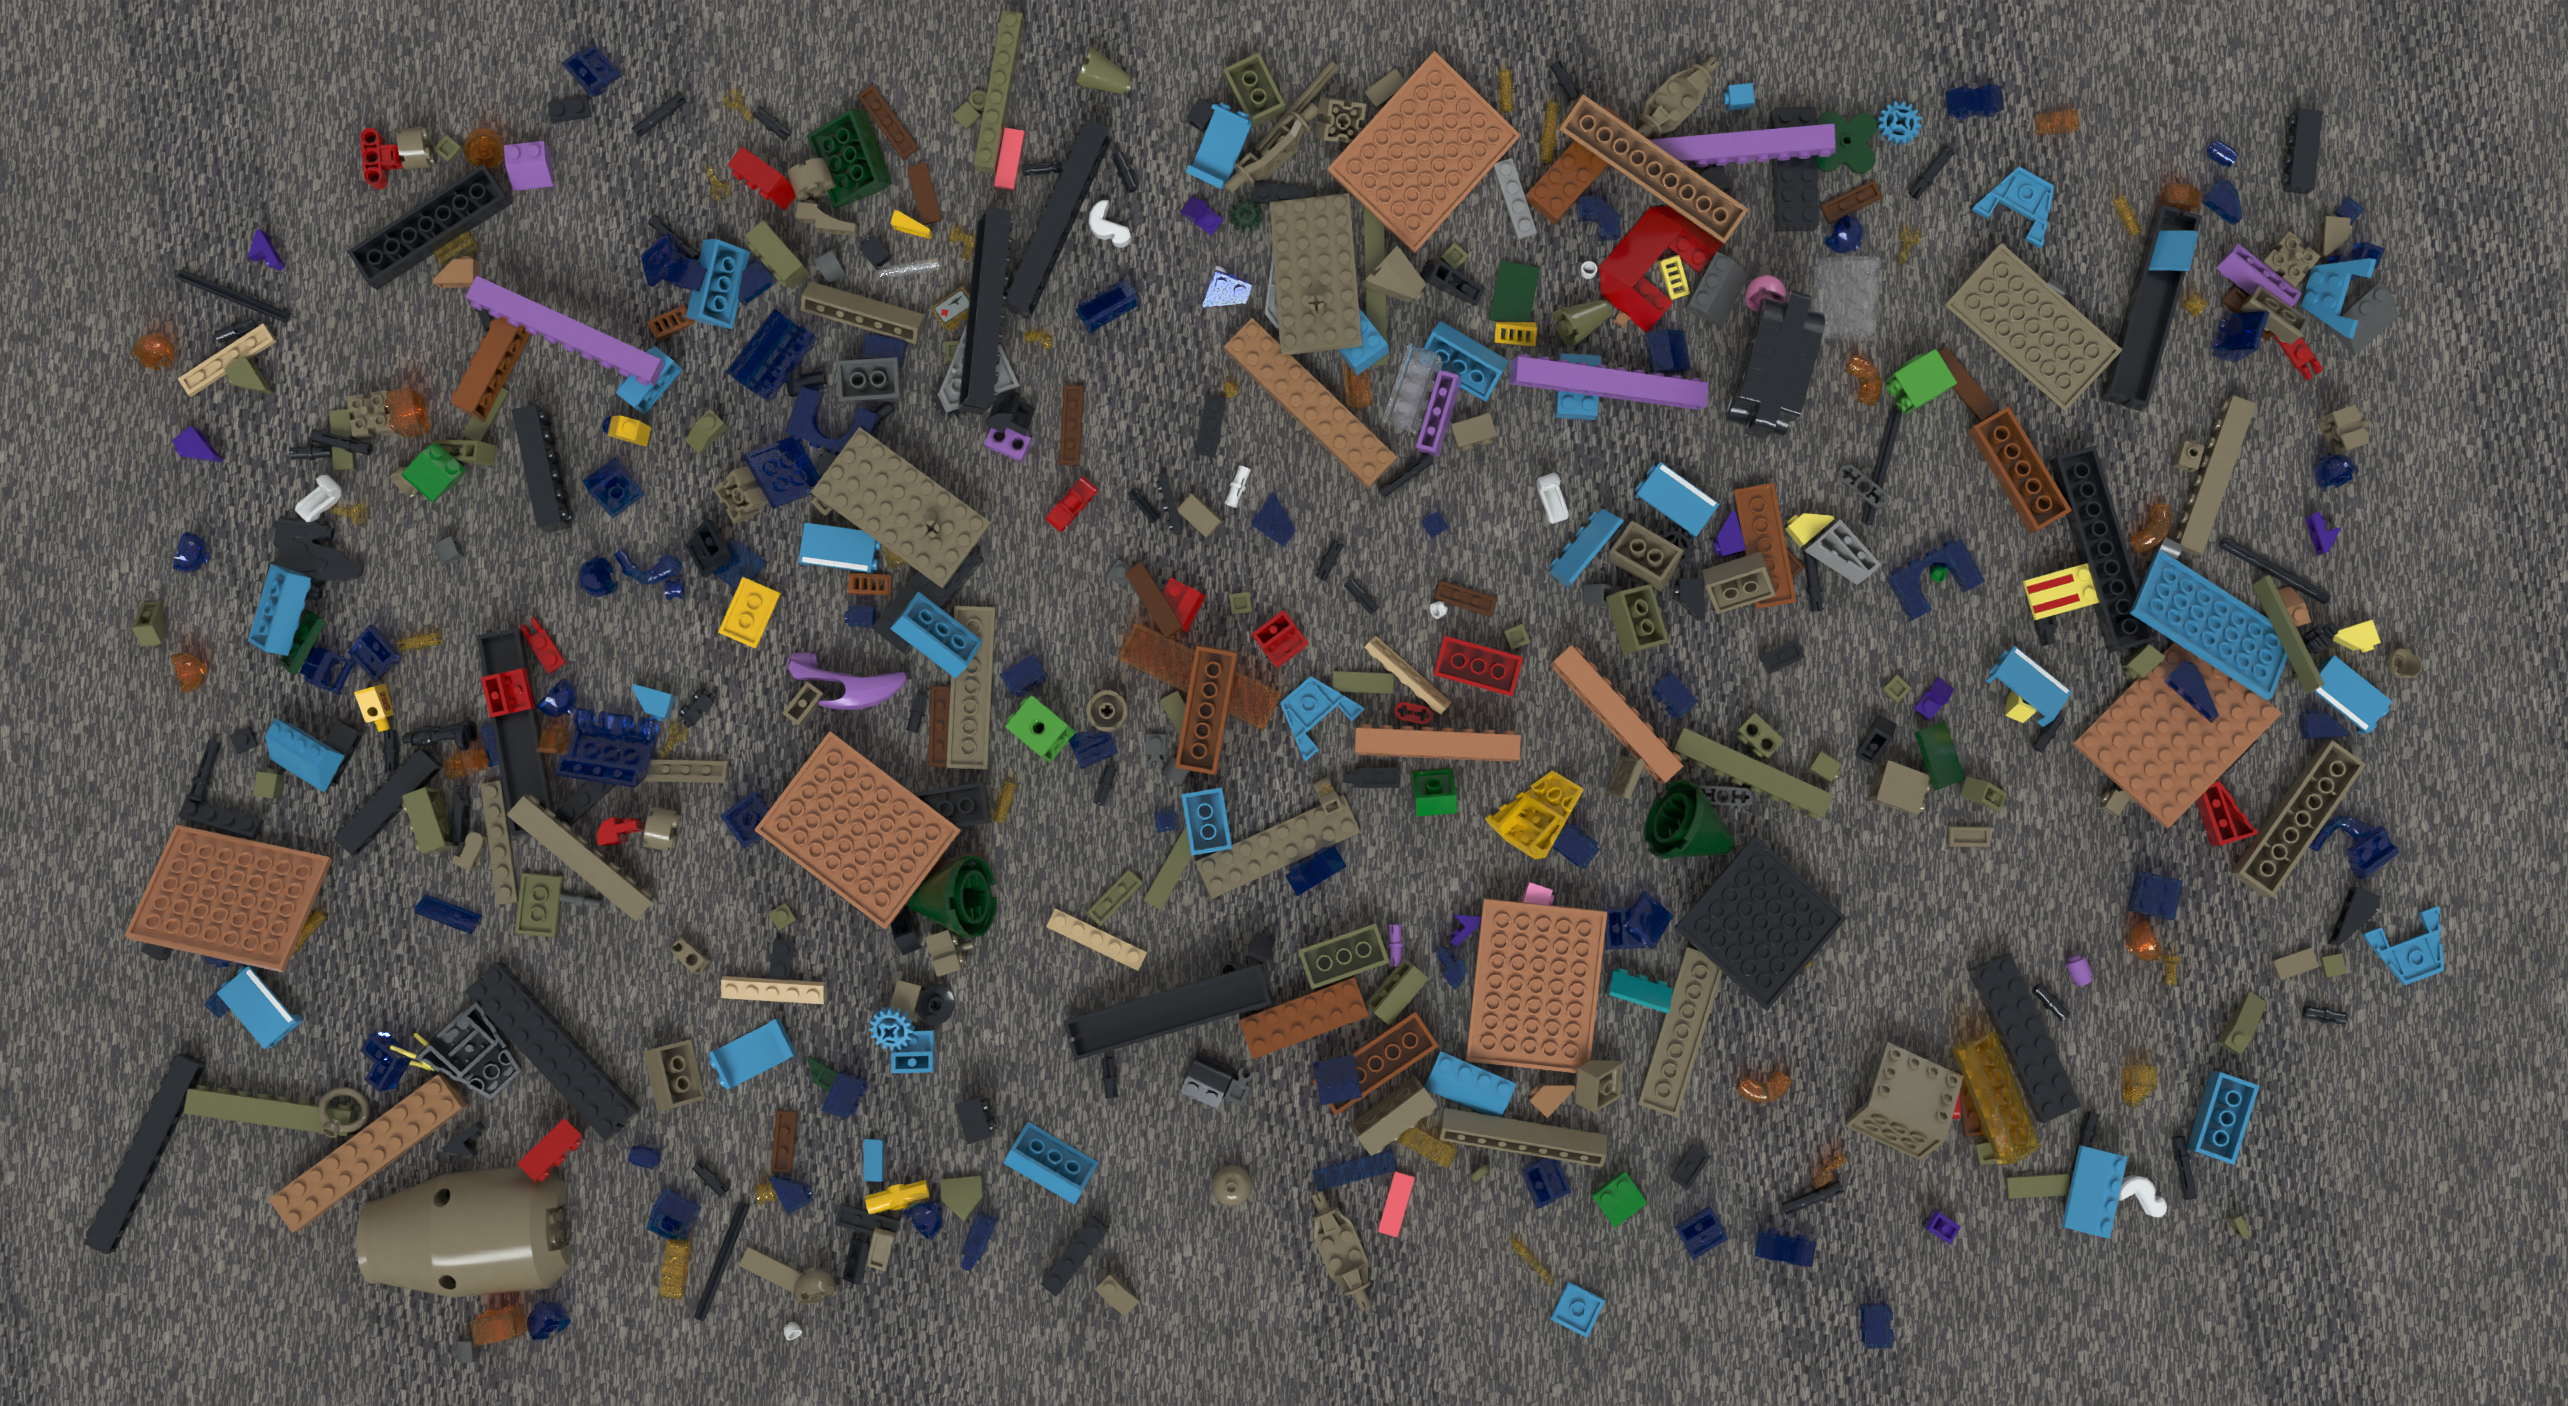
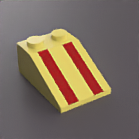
(2060, 591)

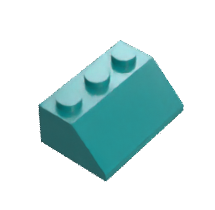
(1639, 990)

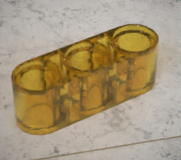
(1428, 1146)
(674, 1268)

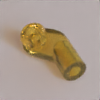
(1041, 337)

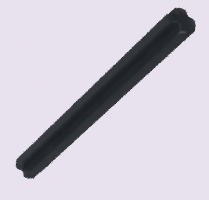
(233, 296)
(1883, 462)
(2275, 570)
(721, 1261)

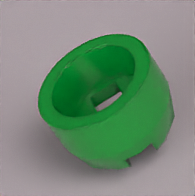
(1938, 574)

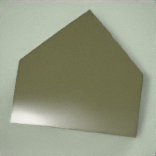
(962, 1194)

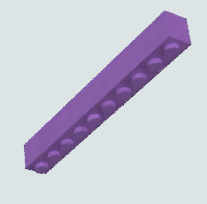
(1751, 145)
(564, 330)
(1608, 383)

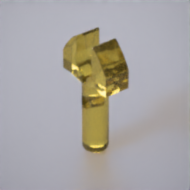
(738, 105)
(716, 184)
(1907, 243)
(351, 513)
(673, 739)

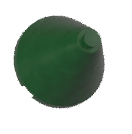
(1685, 824)
(959, 897)

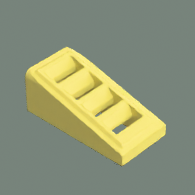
(1664, 271)

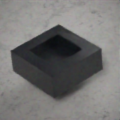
(244, 740)

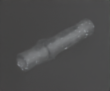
(904, 269)

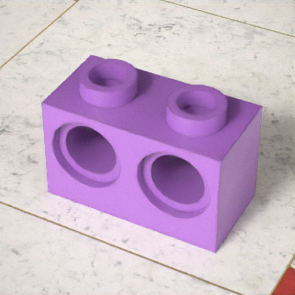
(1006, 446)

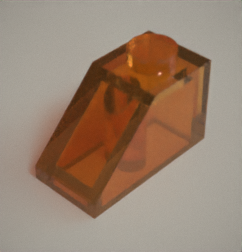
(2181, 197)
(554, 741)
(465, 764)

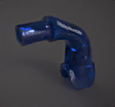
(667, 567)
(2349, 824)

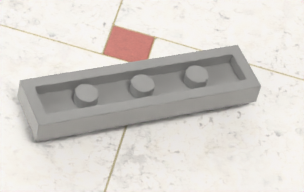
(1514, 199)

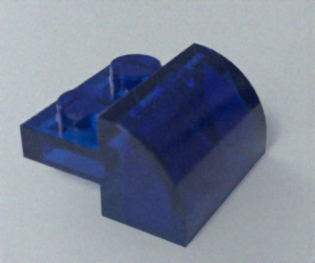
(591, 70)
(374, 653)
(2371, 853)
(1616, 934)
(1454, 970)
(1545, 1181)
(1701, 1232)

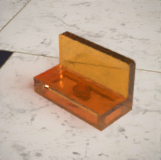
(1356, 388)

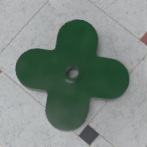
(1856, 153)

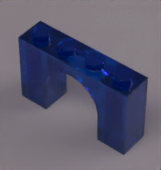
(804, 422)
(1953, 557)

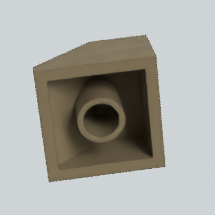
(1598, 1084)

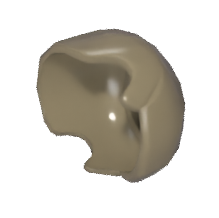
(406, 487)
(2404, 664)

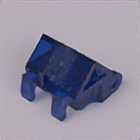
(319, 665)

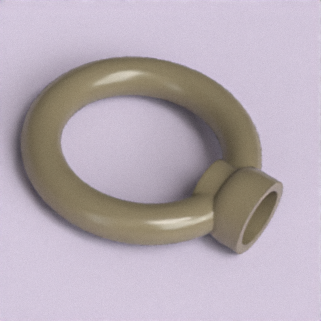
(332, 1126)

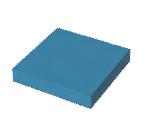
(2174, 250)
(1577, 1309)

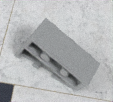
(1844, 553)

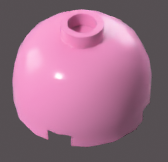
(1764, 287)

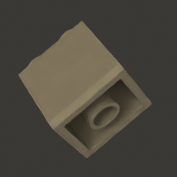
(1899, 787)

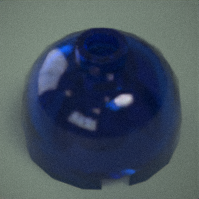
(1846, 235)
(2334, 470)
(191, 553)
(595, 577)
(559, 700)
(925, 1217)
(545, 1319)

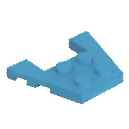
(2026, 196)
(2328, 289)
(1310, 705)
(2414, 957)

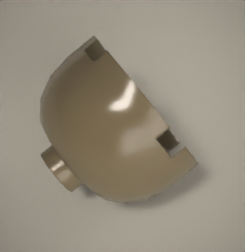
(1231, 1185)
(813, 1286)

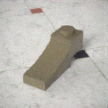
(811, 213)
(2115, 801)

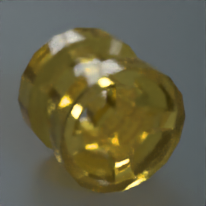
(2195, 305)
(765, 1193)

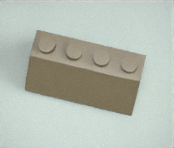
(1393, 1116)

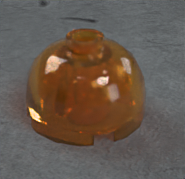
(484, 147)
(151, 349)
(189, 671)
(2143, 942)

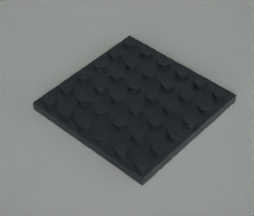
(1760, 922)

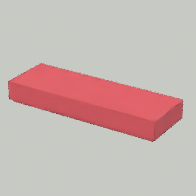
(1009, 159)
(1396, 1204)

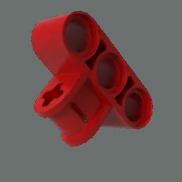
(387, 158)
(1071, 503)

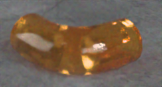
(1869, 379)
(2156, 530)
(1767, 1091)

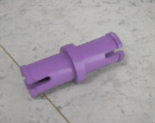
(1395, 944)

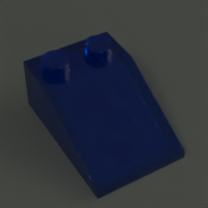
(2239, 335)

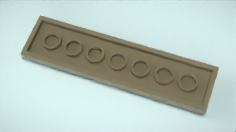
(972, 694)
(1276, 848)
(1680, 1034)

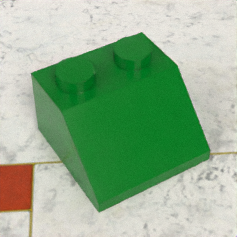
(434, 472)
(1434, 792)
(1618, 1198)

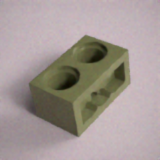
(1762, 731)

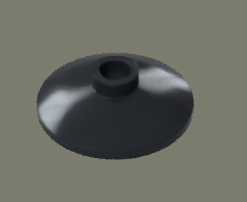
(942, 1007)

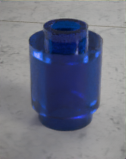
(2222, 153)
(644, 1157)

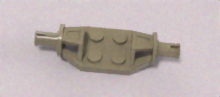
(1676, 99)
(1278, 155)
(1341, 1250)

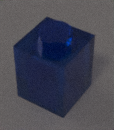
(860, 616)

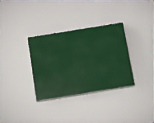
(1514, 292)
(302, 642)
(1939, 756)

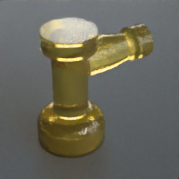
(956, 235)
(2172, 962)

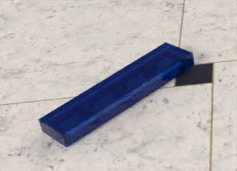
(1354, 1170)

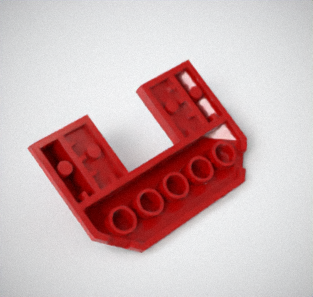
(1638, 251)

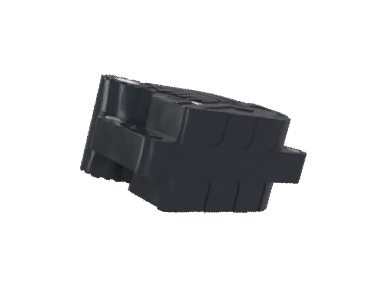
(1776, 365)

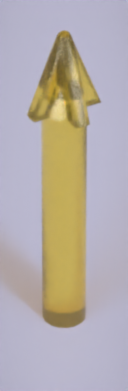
(1519, 1248)

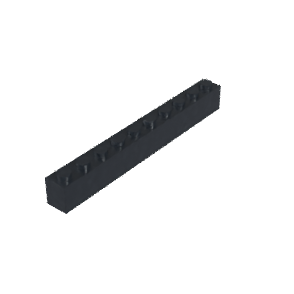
(144, 1154)

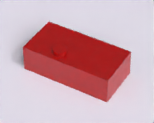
(1478, 665)

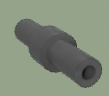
(580, 900)

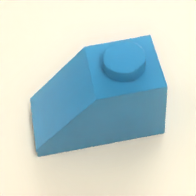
(655, 702)

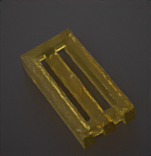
(452, 244)

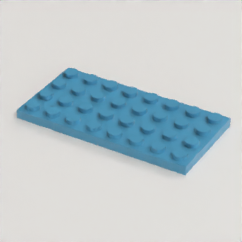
(2210, 624)

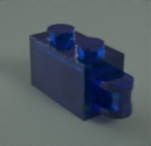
(978, 1240)

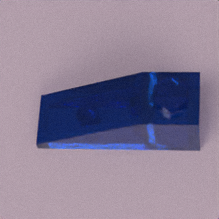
(2191, 686)

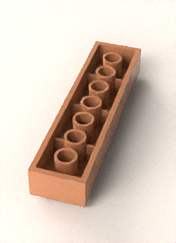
(1616, 714)
(1437, 744)

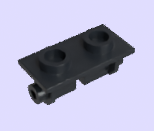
(690, 713)

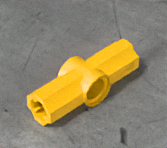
(897, 1197)

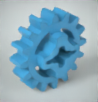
(1894, 115)
(891, 1028)

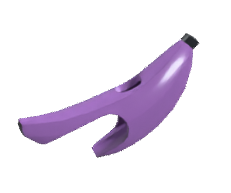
(859, 692)

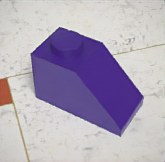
(195, 446)
(1729, 537)

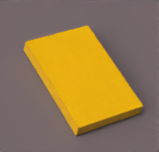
(749, 612)

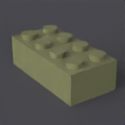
(1343, 956)

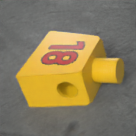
(375, 705)

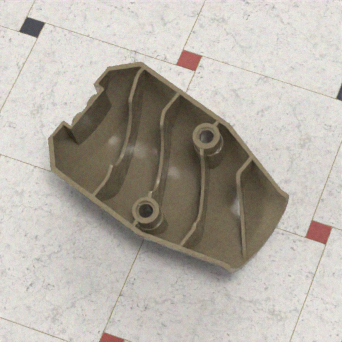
(467, 1234)

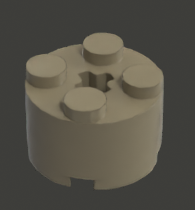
(415, 148)
(811, 179)
(1099, 703)
(661, 828)

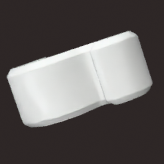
(1105, 229)
(1552, 498)
(319, 499)
(2145, 1193)

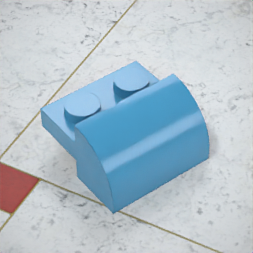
(917, 1056)

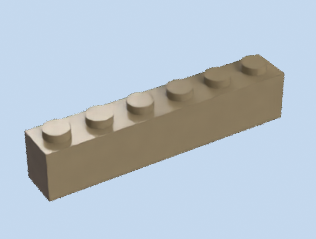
(862, 312)

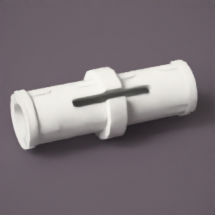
(1237, 486)

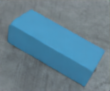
(873, 1160)

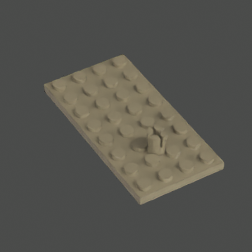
(1315, 274)
(2032, 327)
(901, 507)

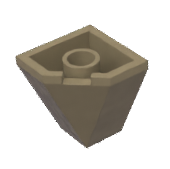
(1396, 278)

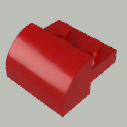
(1184, 602)
(1280, 639)
(507, 692)
(615, 830)

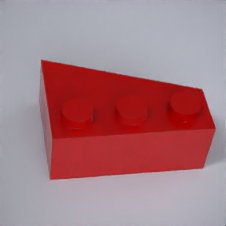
(762, 177)
(2222, 817)
(551, 1151)

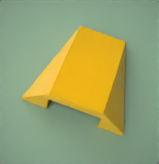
(1537, 815)

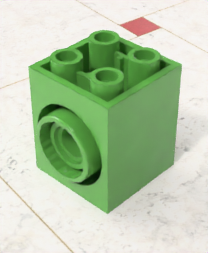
(1920, 381)
(1031, 720)

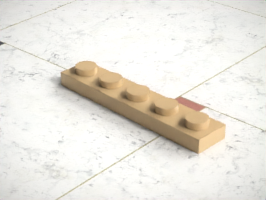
(212, 368)
(1407, 675)
(1096, 939)
(773, 990)

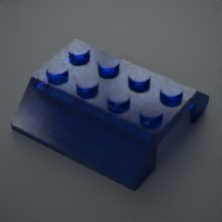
(771, 355)
(609, 750)

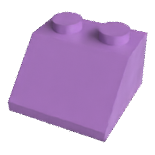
(529, 165)

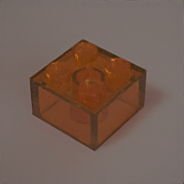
(407, 413)
(498, 1325)

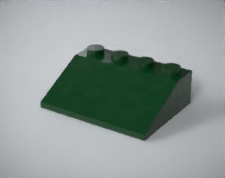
(851, 157)

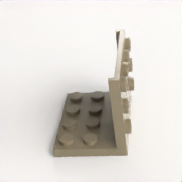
(1908, 1103)

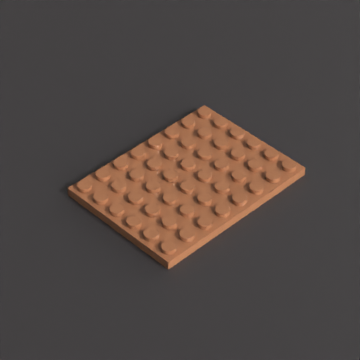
(1423, 152)
(2164, 747)
(857, 830)
(229, 898)
(1536, 985)

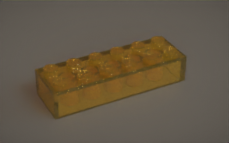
(1996, 1098)

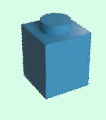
(1739, 97)

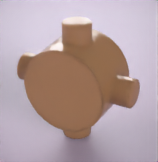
(1621, 319)

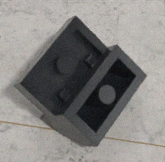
(1010, 413)
(708, 549)
(1207, 1080)

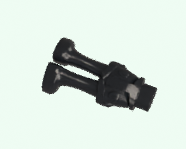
(428, 735)

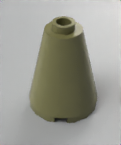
(1102, 74)
(1580, 320)

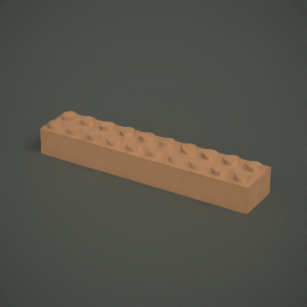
(1652, 168)
(1310, 404)
(368, 1152)

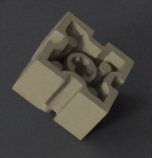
(1339, 119)
(2290, 259)
(370, 415)
(2344, 430)
(741, 494)
(947, 952)

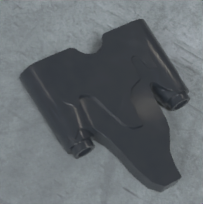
(300, 553)

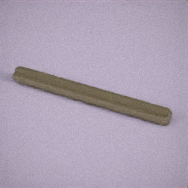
(1299, 106)

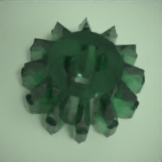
(1240, 221)

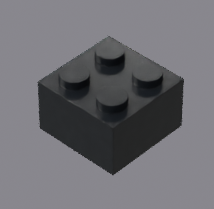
(976, 1118)

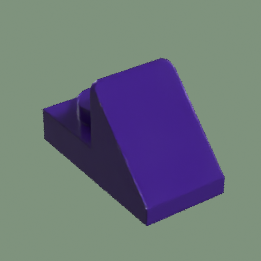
(1201, 215)
(263, 248)
(2320, 537)
(1933, 699)
(1469, 923)
(1941, 1226)

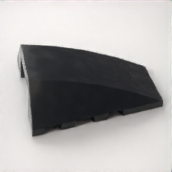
(471, 1053)

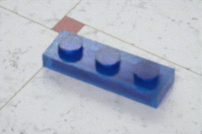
(448, 914)

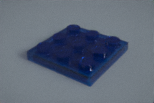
(783, 471)

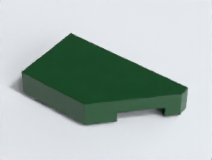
(821, 1073)

